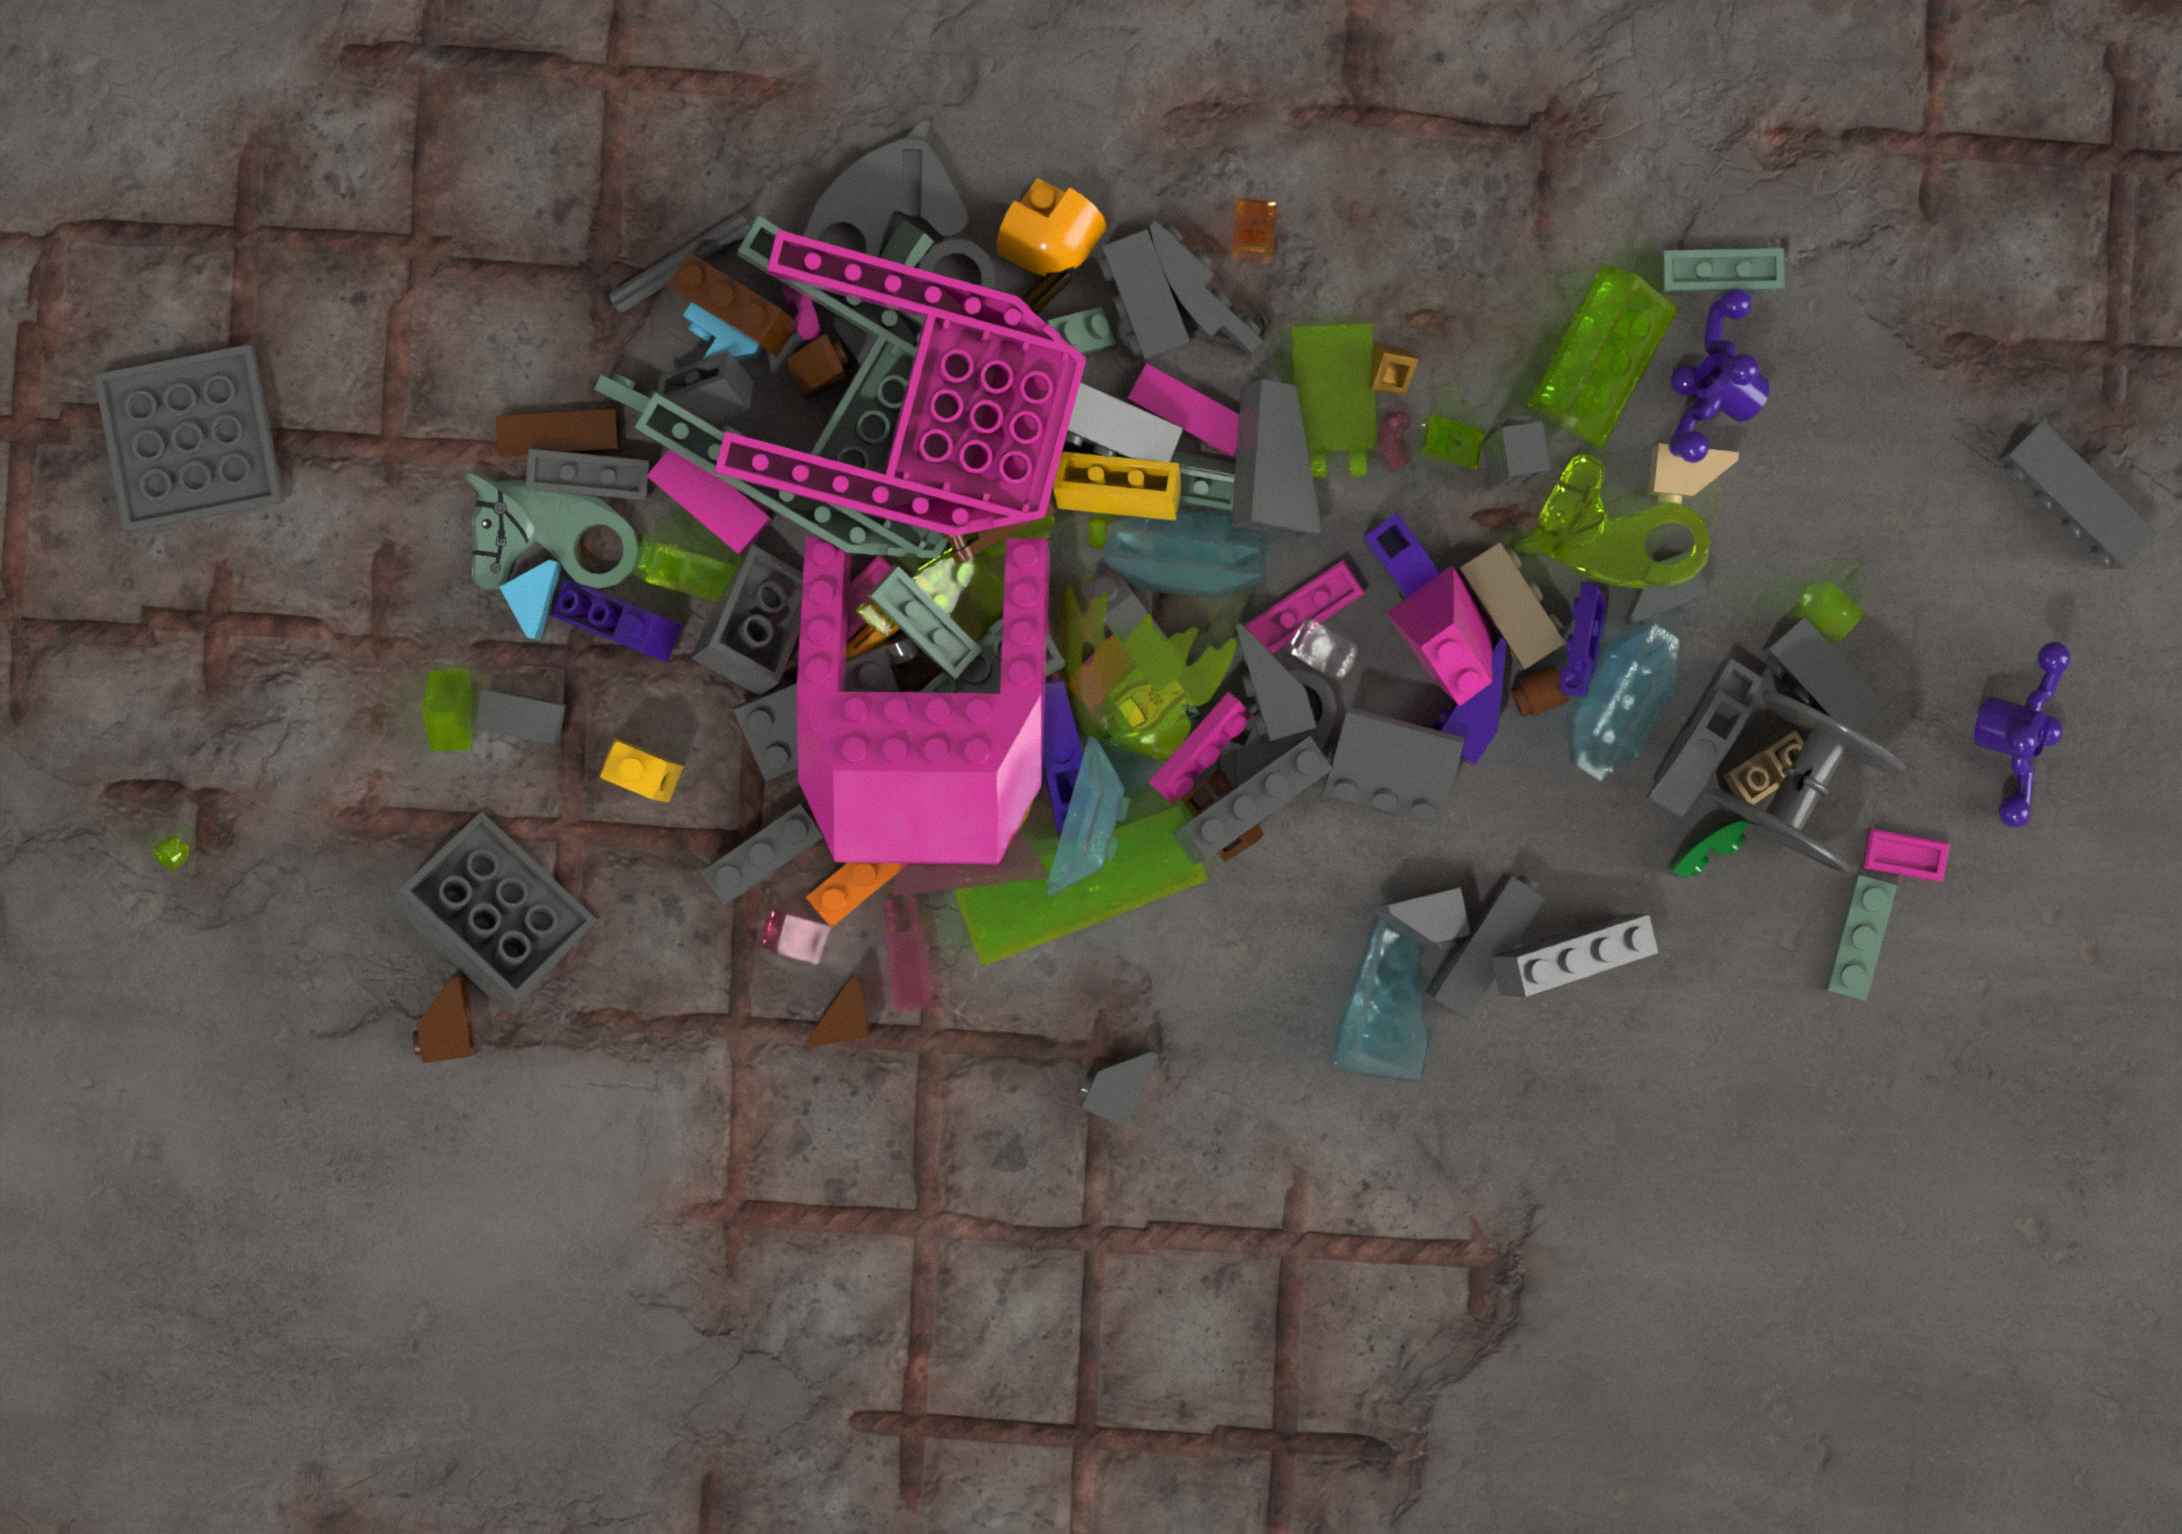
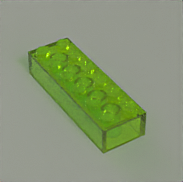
(1021, 916)

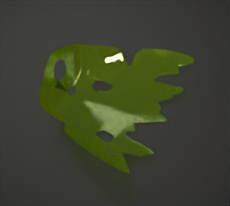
(1132, 674)

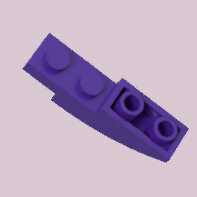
(1060, 751)

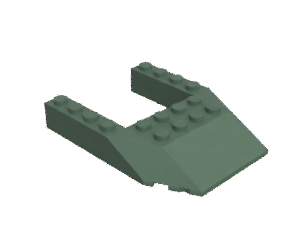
(854, 435)

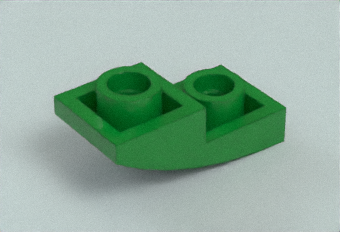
(1720, 840)

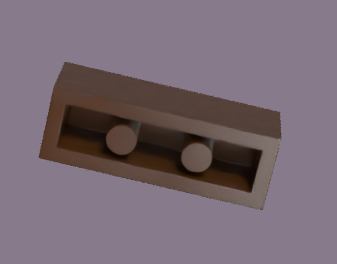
(733, 304)

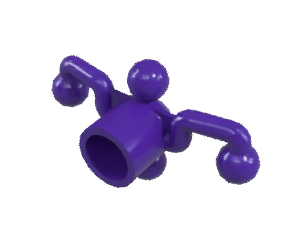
(1720, 380)
(2023, 731)

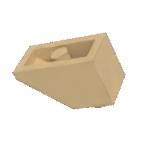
(1676, 479)

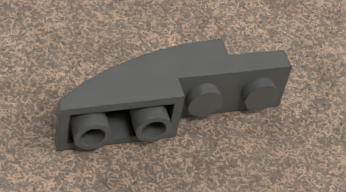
(1188, 277)
(1707, 739)

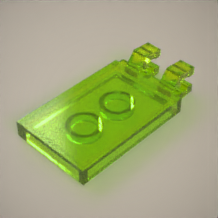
(1335, 393)

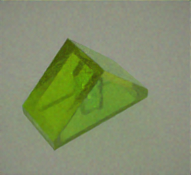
(1449, 443)
(448, 710)

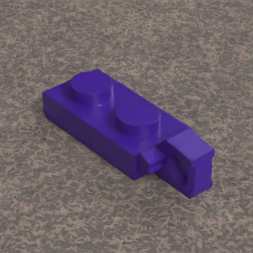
(1584, 643)

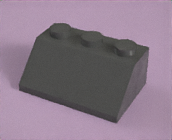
(1393, 765)

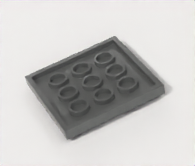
(188, 438)

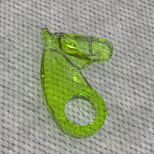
(1611, 551)

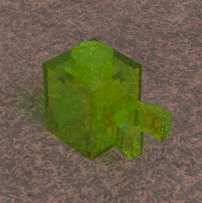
(1829, 611)

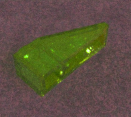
(682, 568)

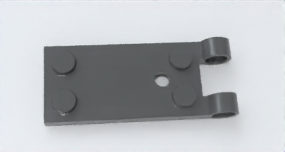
(772, 717)

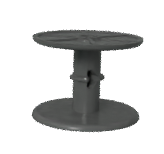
(1807, 779)

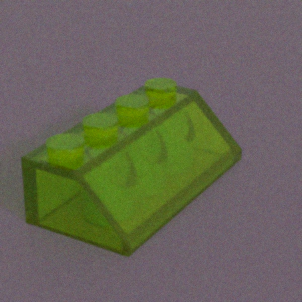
(1603, 356)

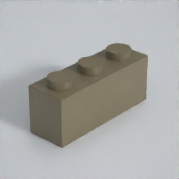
(1512, 605)

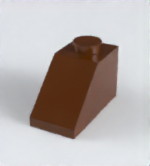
(447, 1025)

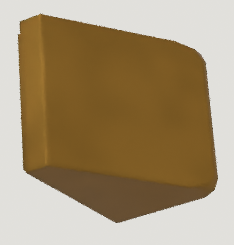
(1391, 368)

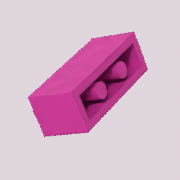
(712, 501)

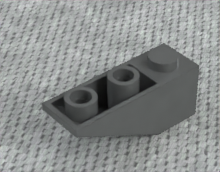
(1278, 695)

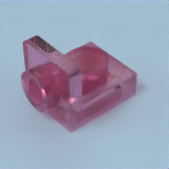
(795, 936)

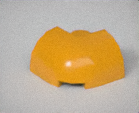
(1050, 229)

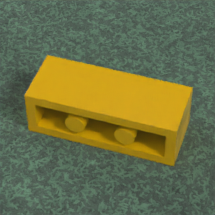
(1118, 486)

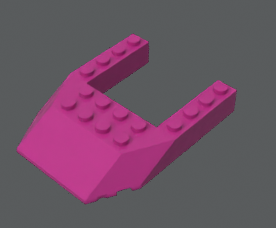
(977, 411)
(920, 770)

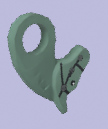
(515, 518)

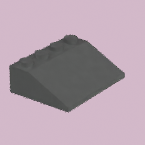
(493, 912)

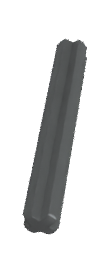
(662, 273)

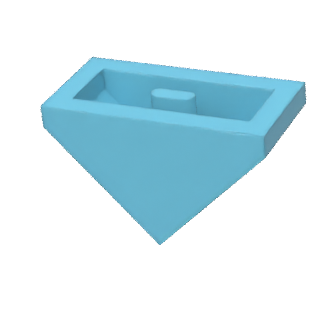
(532, 597)

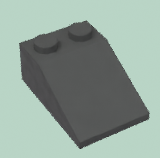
(754, 623)

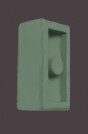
(1206, 480)

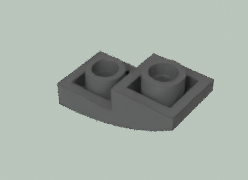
(520, 716)

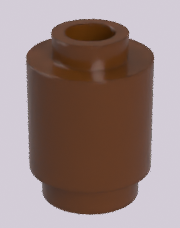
(1538, 692)

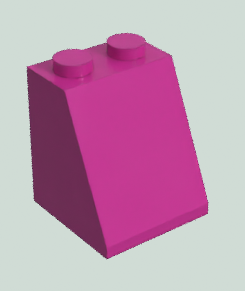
(1447, 635)

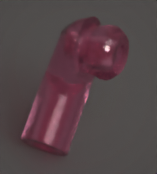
(1389, 437)

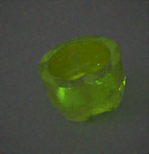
(1097, 531)
(171, 853)

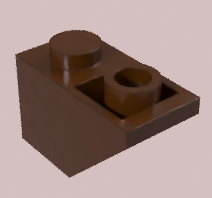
(819, 366)

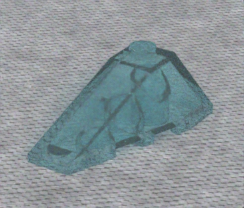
(1382, 1017)

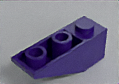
(1400, 555)
(616, 620)
(1479, 716)

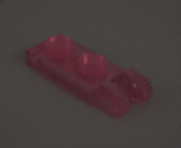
(907, 961)

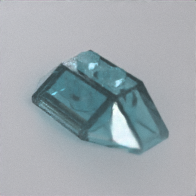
(1186, 556)
(1623, 700)
(1089, 821)

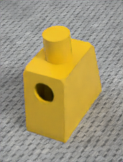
(640, 771)

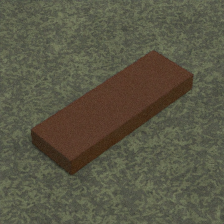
(558, 431)

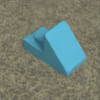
(706, 326)

